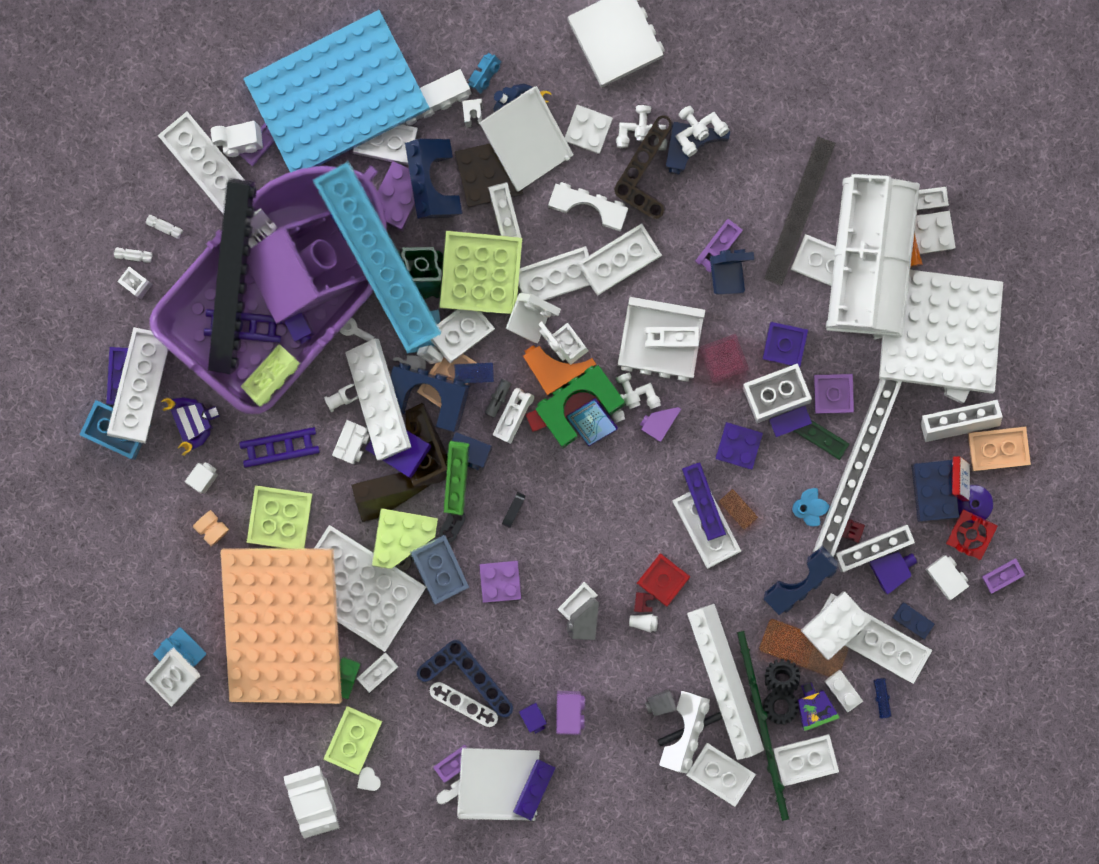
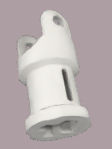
(339, 398)

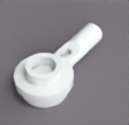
(351, 328)

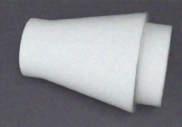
(644, 622)

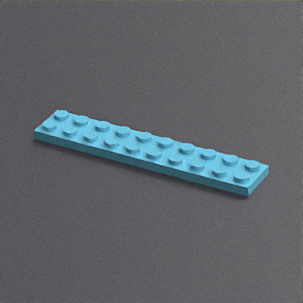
(377, 256)

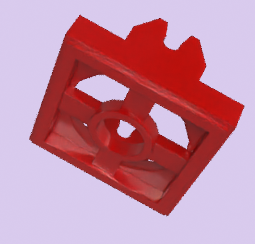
(975, 552)

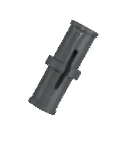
(498, 398)

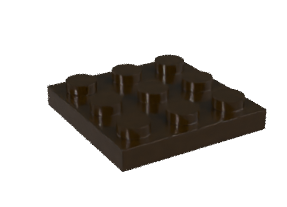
(478, 171)

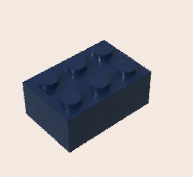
(934, 490)

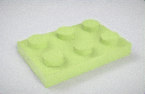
(352, 740)

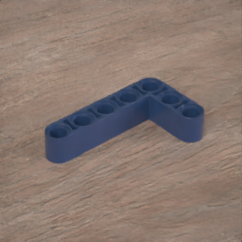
(470, 673)

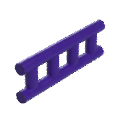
(252, 335)
(287, 438)

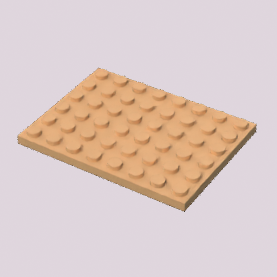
(281, 625)

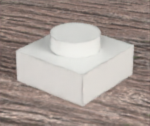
(430, 354)

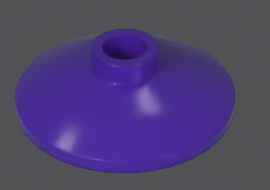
(984, 500)

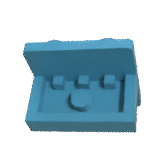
(182, 644)

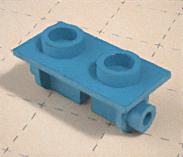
(480, 80)

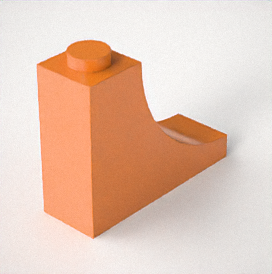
(552, 373)

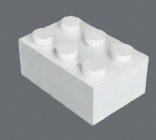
(777, 393)
(835, 625)

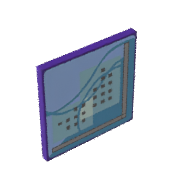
(592, 422)

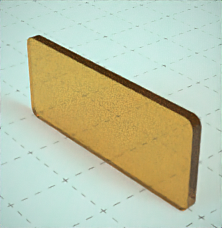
(791, 644)

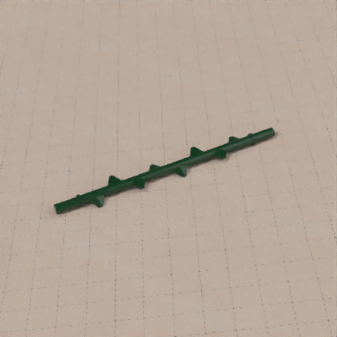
(762, 717)

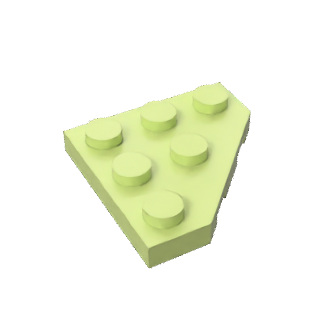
(399, 535)

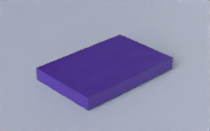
(409, 459)

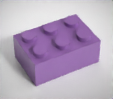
(397, 196)
(569, 712)

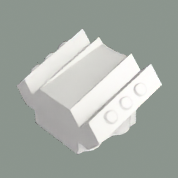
(312, 801)

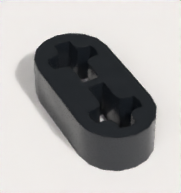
(514, 509)
(456, 528)

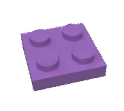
(833, 393)
(500, 581)

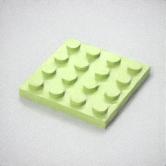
(480, 272)

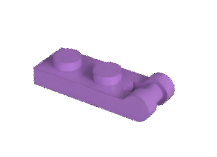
(721, 241)

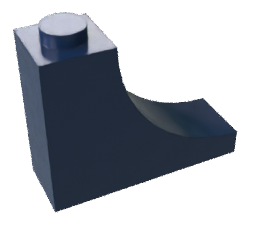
(676, 157)

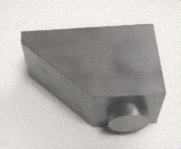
(584, 621)
(660, 703)

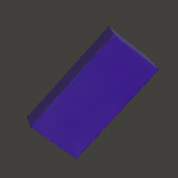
(790, 421)

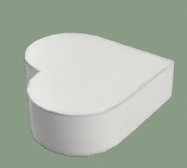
(368, 780)

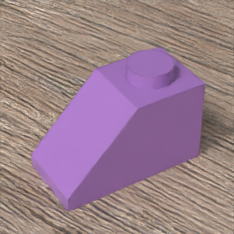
(659, 422)

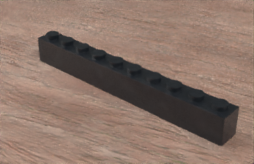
(231, 275)

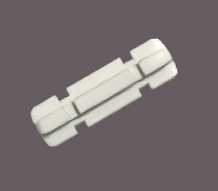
(164, 226)
(134, 255)

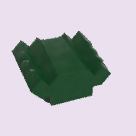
(425, 269)

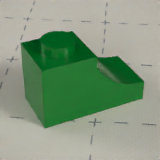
(348, 674)

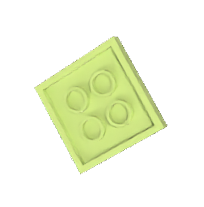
(270, 375)
(279, 518)

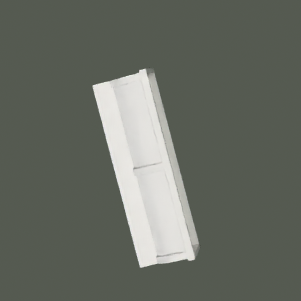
(873, 255)

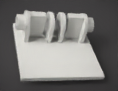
(260, 224)

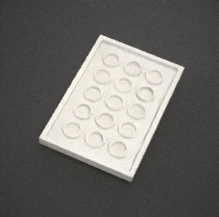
(368, 597)

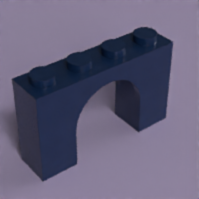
(427, 200)
(452, 393)

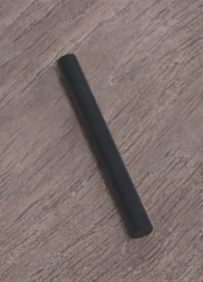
(678, 734)

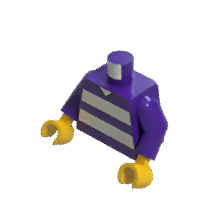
(192, 421)

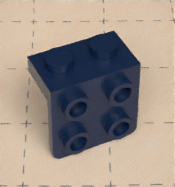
(728, 271)

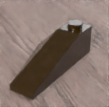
(434, 465)
(383, 493)

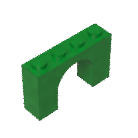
(592, 382)

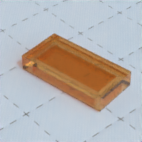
(738, 509)

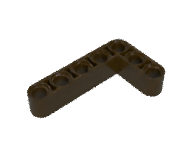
(642, 167)

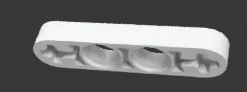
(462, 707)

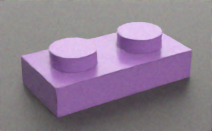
(1003, 576)
(450, 765)

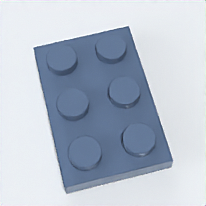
(439, 569)

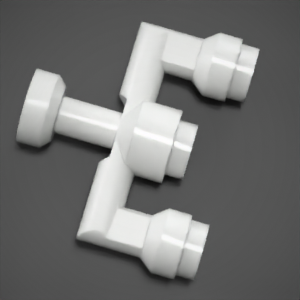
(698, 129)
(640, 130)
(632, 397)

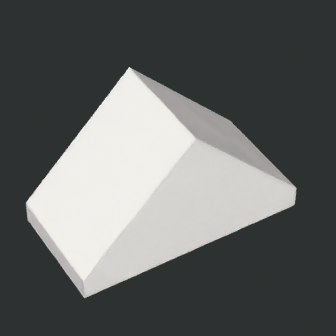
(135, 283)

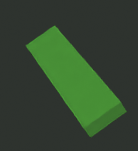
(456, 478)

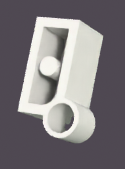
(238, 138)

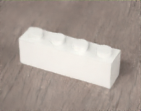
(443, 93)
(961, 420)
(874, 548)

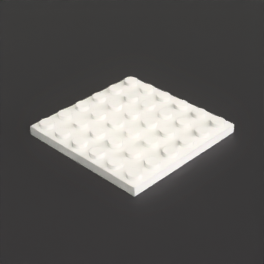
(946, 333)

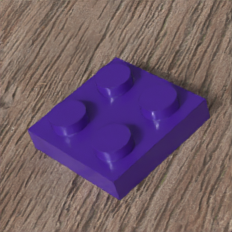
(785, 344)
(739, 446)

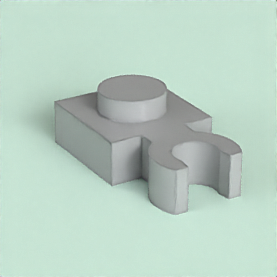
(415, 361)

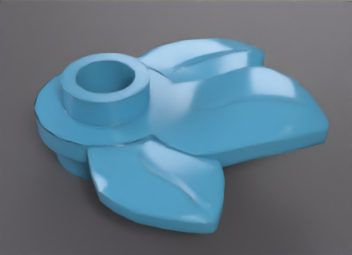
(813, 507)

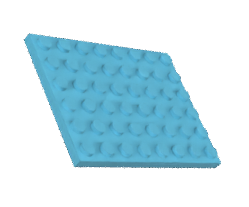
(336, 93)

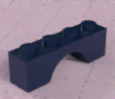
(783, 595)

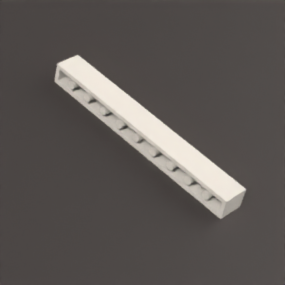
(857, 465)

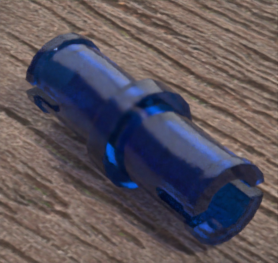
(882, 698)

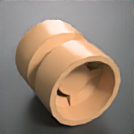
(211, 528)

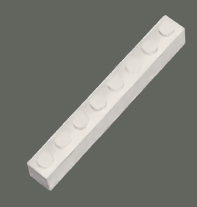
(725, 682)

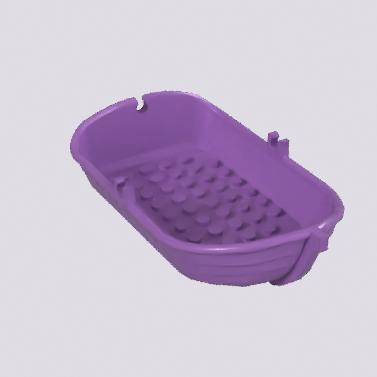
(180, 315)

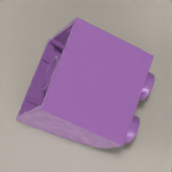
(303, 266)

